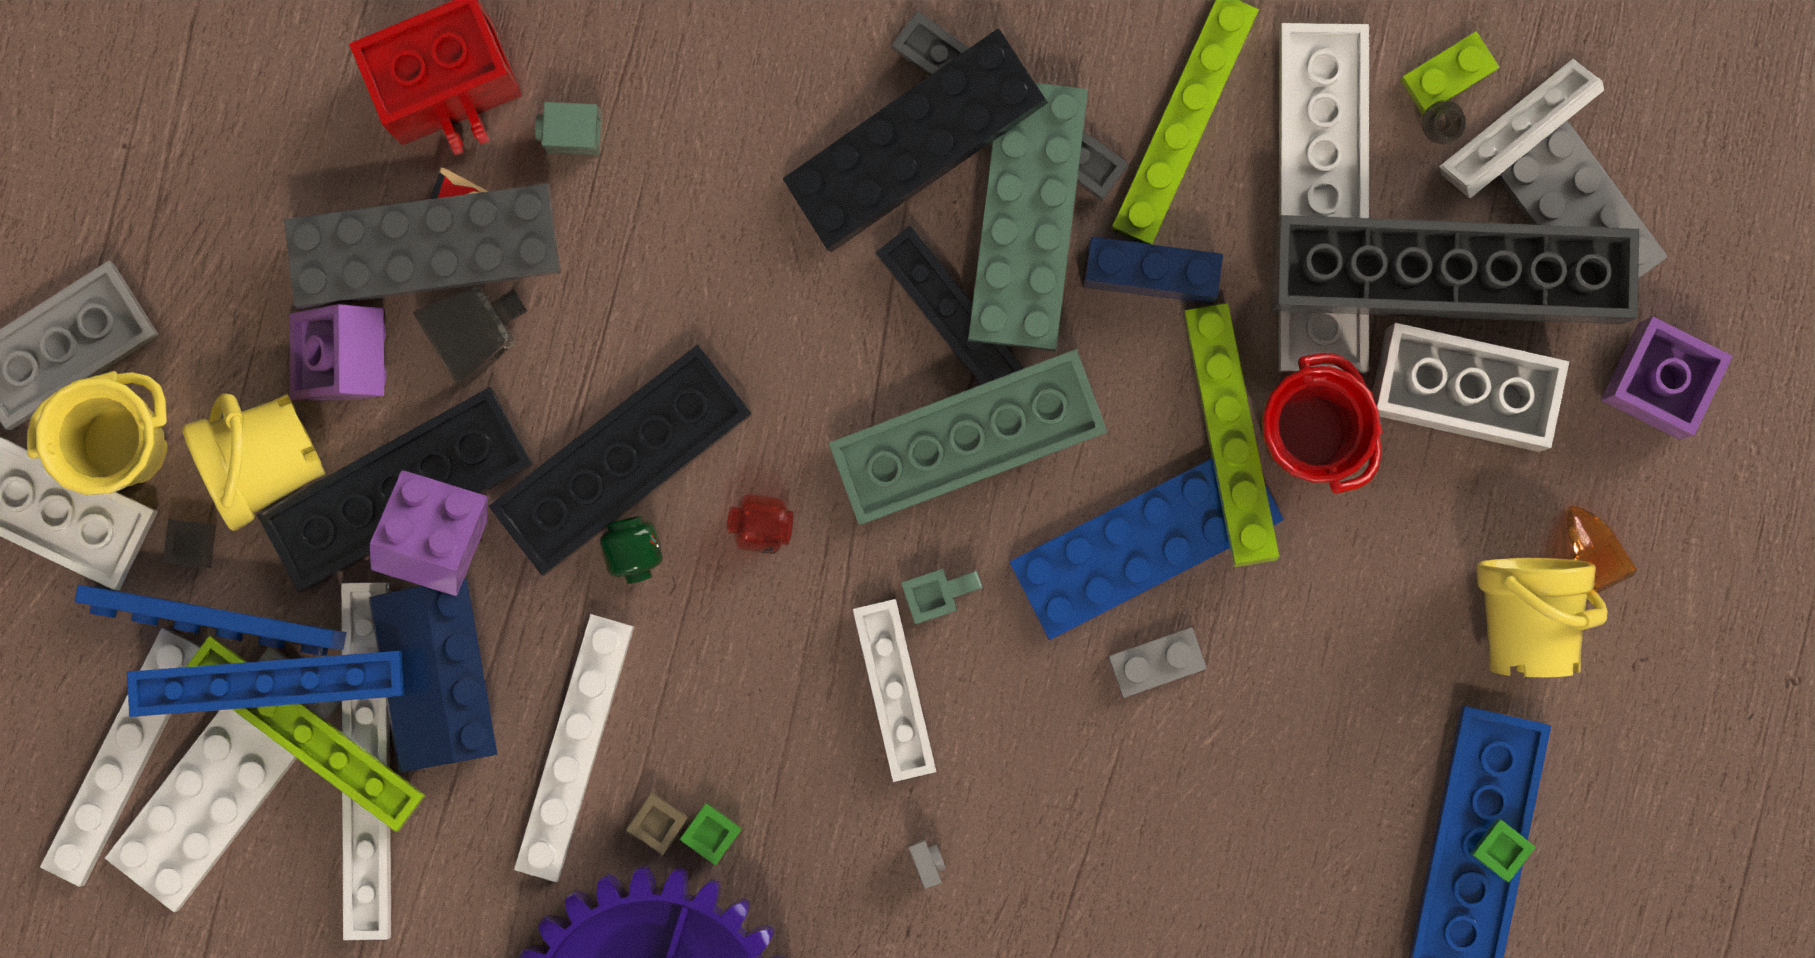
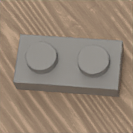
(1157, 662)

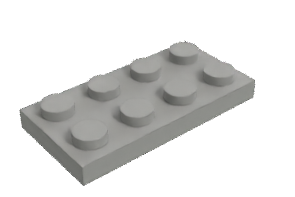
(1567, 186)
(68, 340)

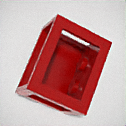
(436, 72)

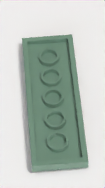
(1029, 225)
(968, 437)

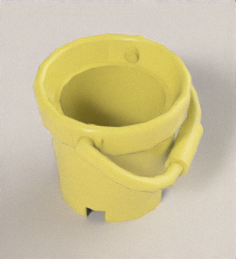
(100, 433)
(251, 456)
(1538, 613)

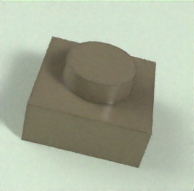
(657, 823)

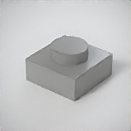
(927, 861)

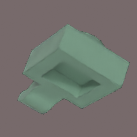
(934, 595)

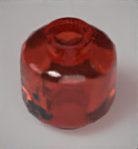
(760, 523)

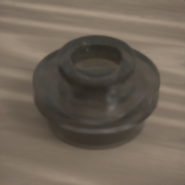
(1454, 124)

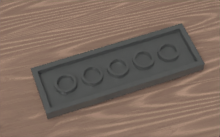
(422, 246)

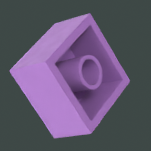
(1666, 378)
(428, 533)

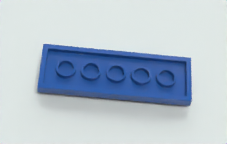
(1126, 550)
(1489, 776)

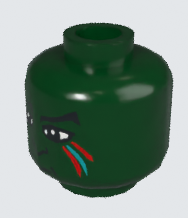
(631, 549)

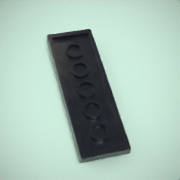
(915, 140)
(620, 460)
(337, 516)

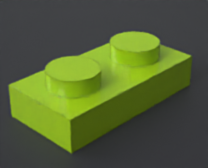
(1450, 72)

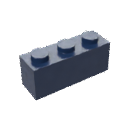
(1152, 270)

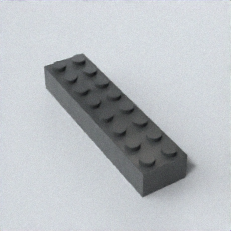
(1455, 269)

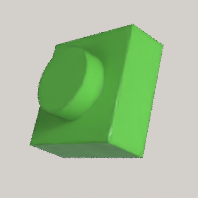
(711, 833)
(1502, 850)

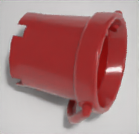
(1324, 424)

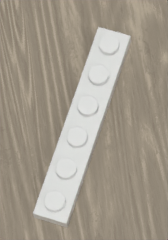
(574, 748)
(113, 774)

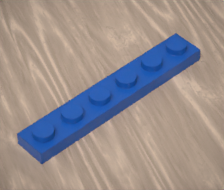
(228, 623)
(265, 683)

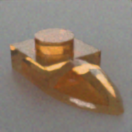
(1599, 546)

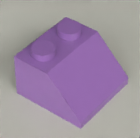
(337, 353)

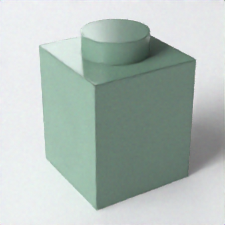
(569, 128)

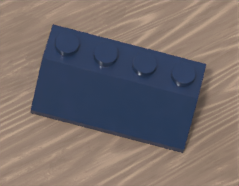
(445, 693)

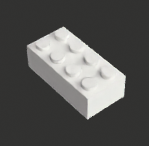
(1469, 387)

